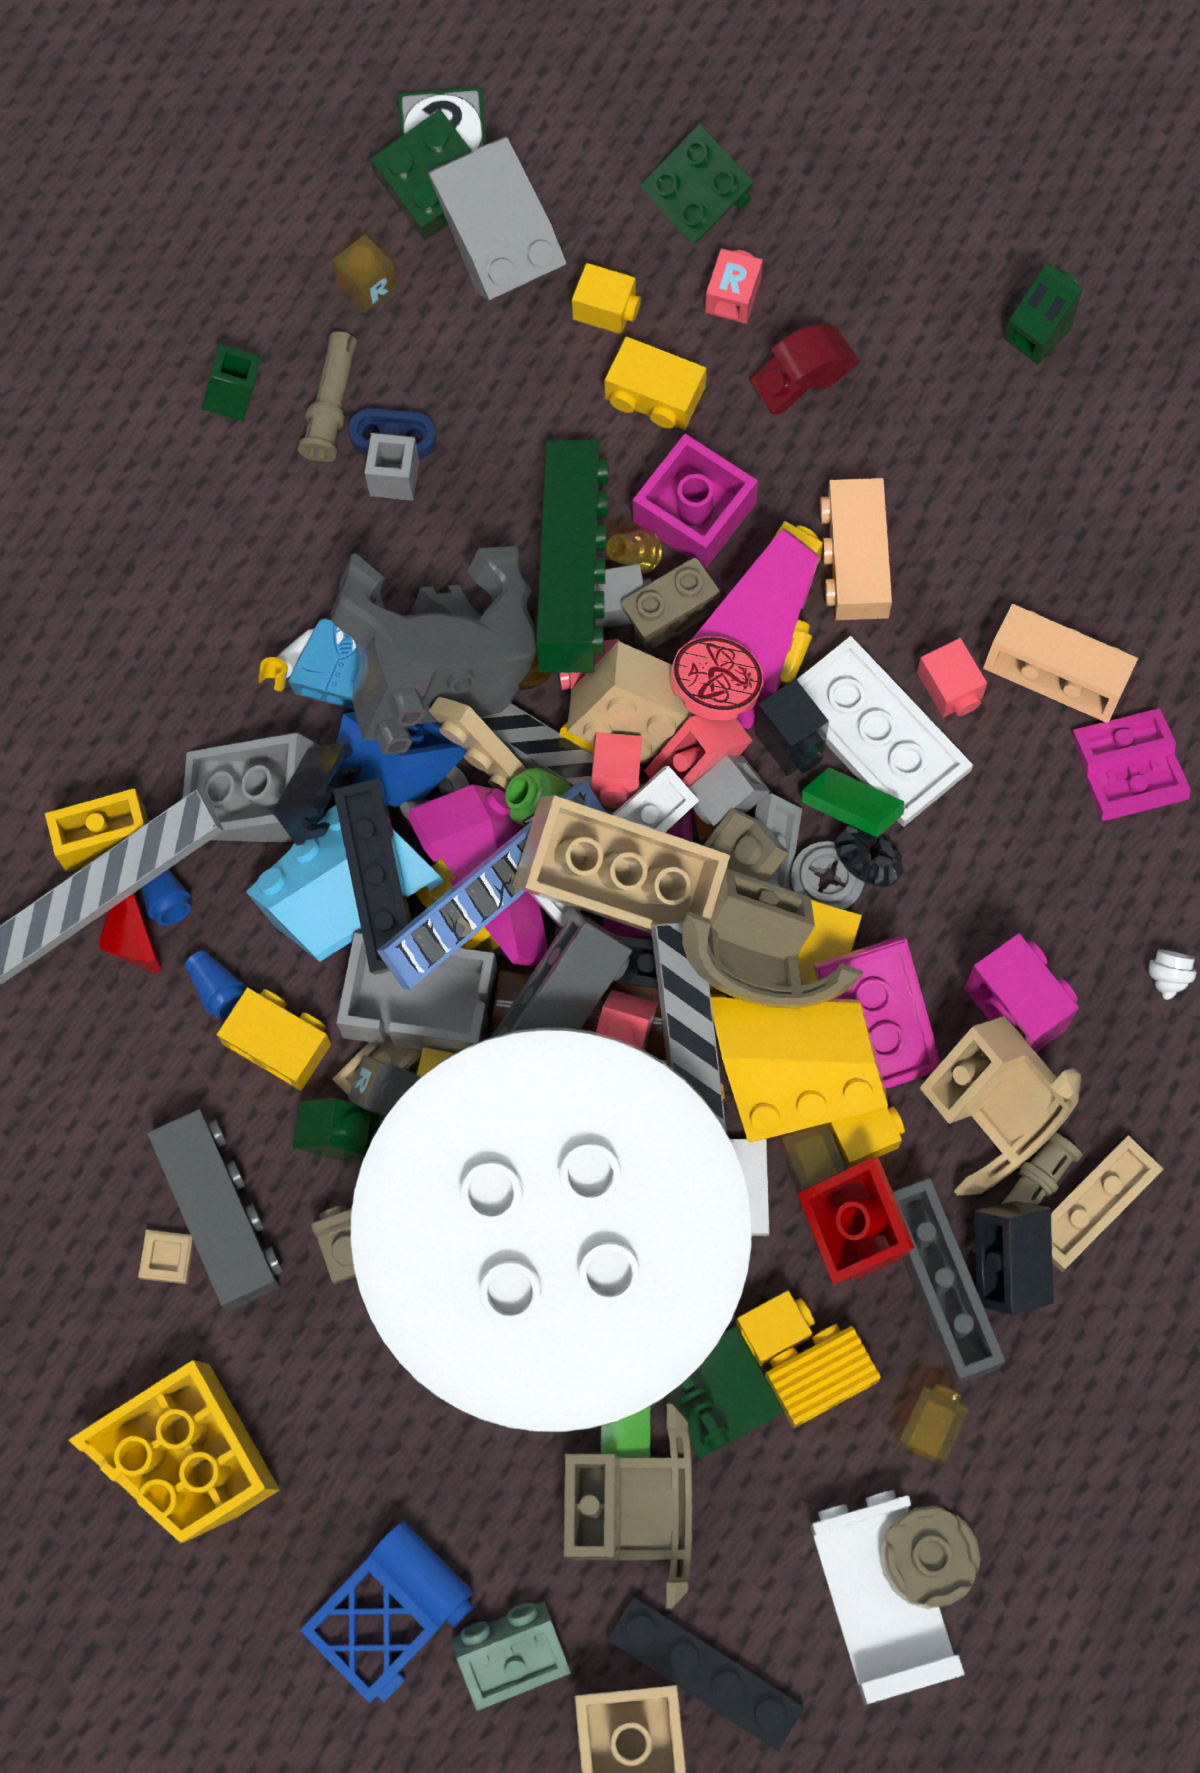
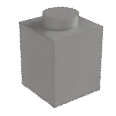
(392, 466)
(619, 585)
(725, 787)

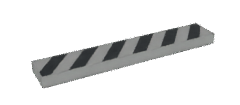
(542, 747)
(106, 882)
(687, 1017)

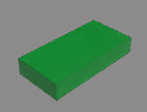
(853, 802)

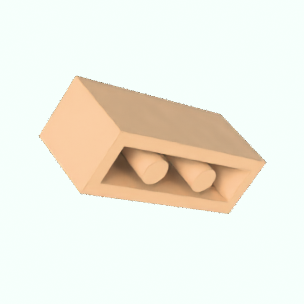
(856, 549)
(1060, 663)

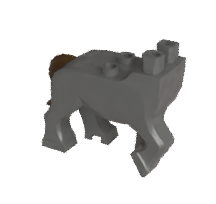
(439, 649)

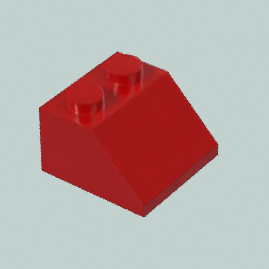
(856, 1222)

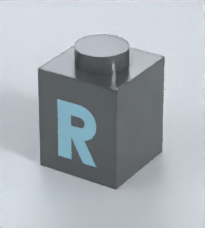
(380, 1085)

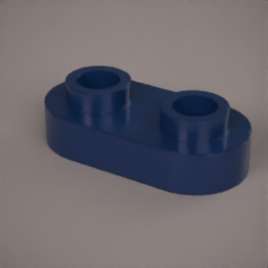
(392, 423)

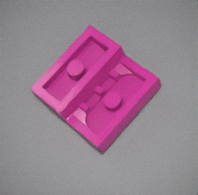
(1131, 764)

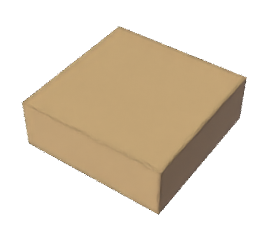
(166, 1257)

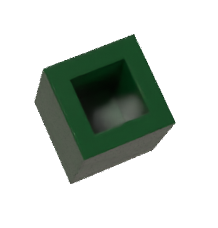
(231, 382)

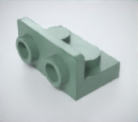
(510, 1654)

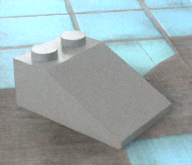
(496, 219)
(246, 783)

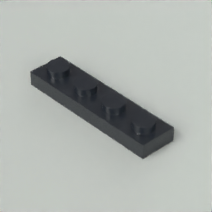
(372, 866)
(706, 1674)

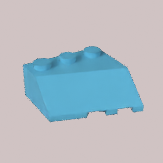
(312, 890)

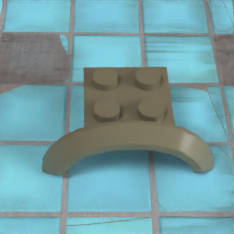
(755, 943)
(634, 1507)

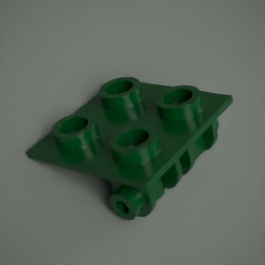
(698, 185)
(725, 1396)

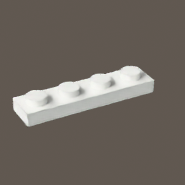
(654, 805)

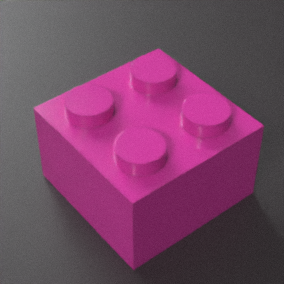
(695, 500)
(1023, 990)

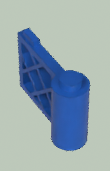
(419, 1583)

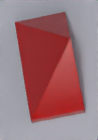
(128, 935)

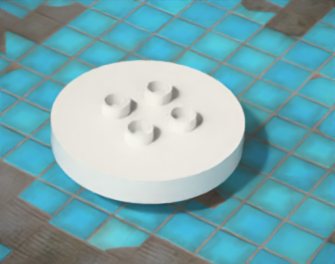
(551, 1229)

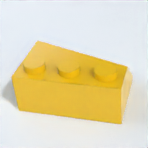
(797, 1064)
(181, 1453)

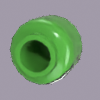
(525, 791)

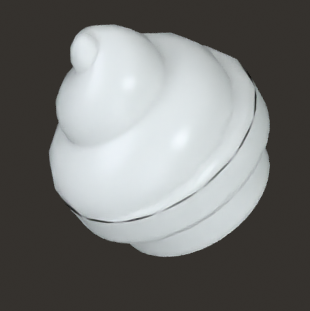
(1172, 972)

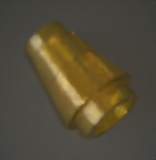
(636, 548)

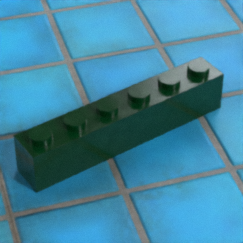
(570, 557)

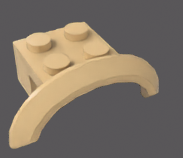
(1006, 1092)

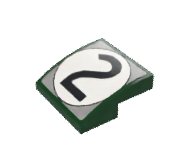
(461, 106)

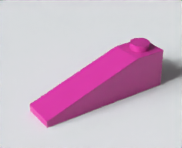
(765, 610)
(463, 833)

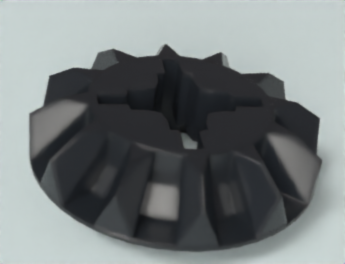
(855, 850)

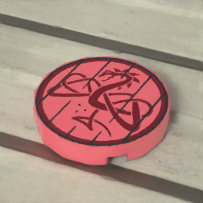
(716, 678)

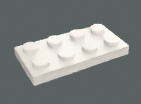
(882, 730)

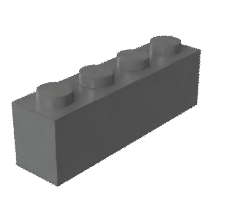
(569, 979)
(214, 1210)
(946, 1287)

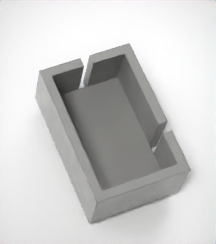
(438, 1013)

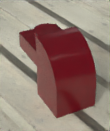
(803, 360)

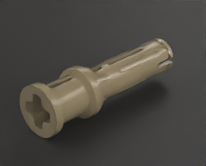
(325, 414)
(1042, 1173)

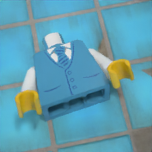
(319, 665)

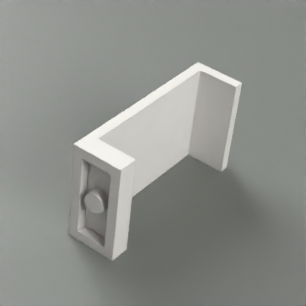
(887, 1639)

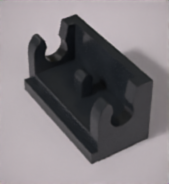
(312, 790)

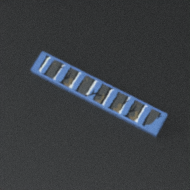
(465, 907)

